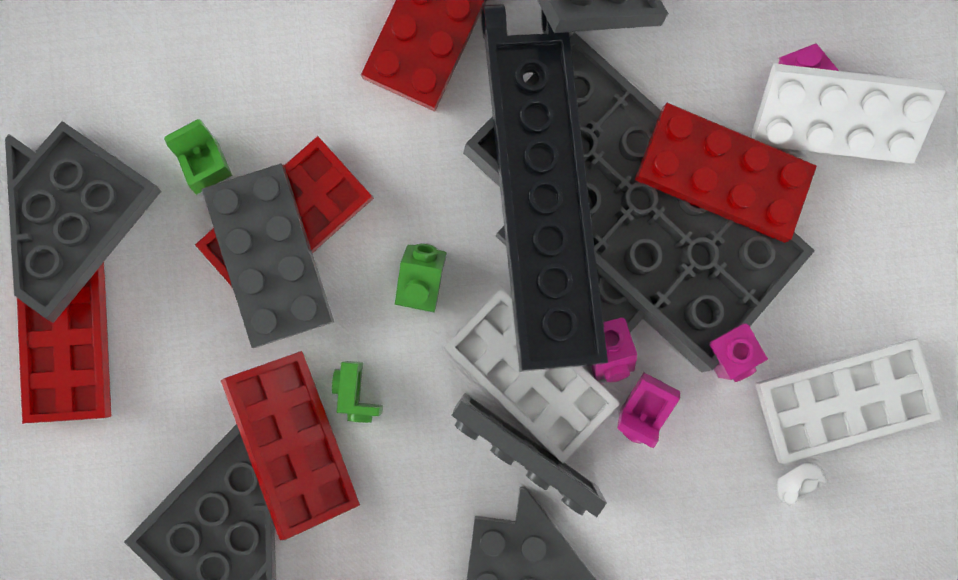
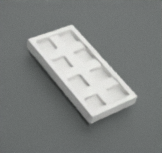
(846, 113)
(848, 401)
(553, 404)

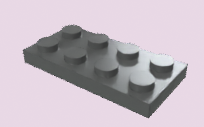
(267, 255)
(542, 466)

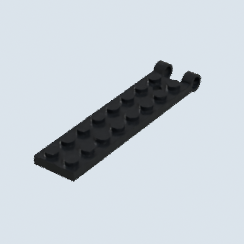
(544, 197)

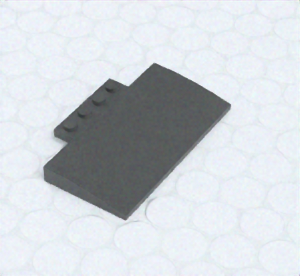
(654, 252)

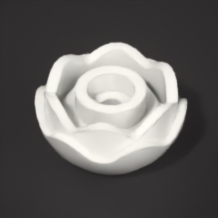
(800, 482)

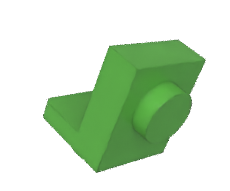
(198, 155)
(420, 277)
(348, 387)

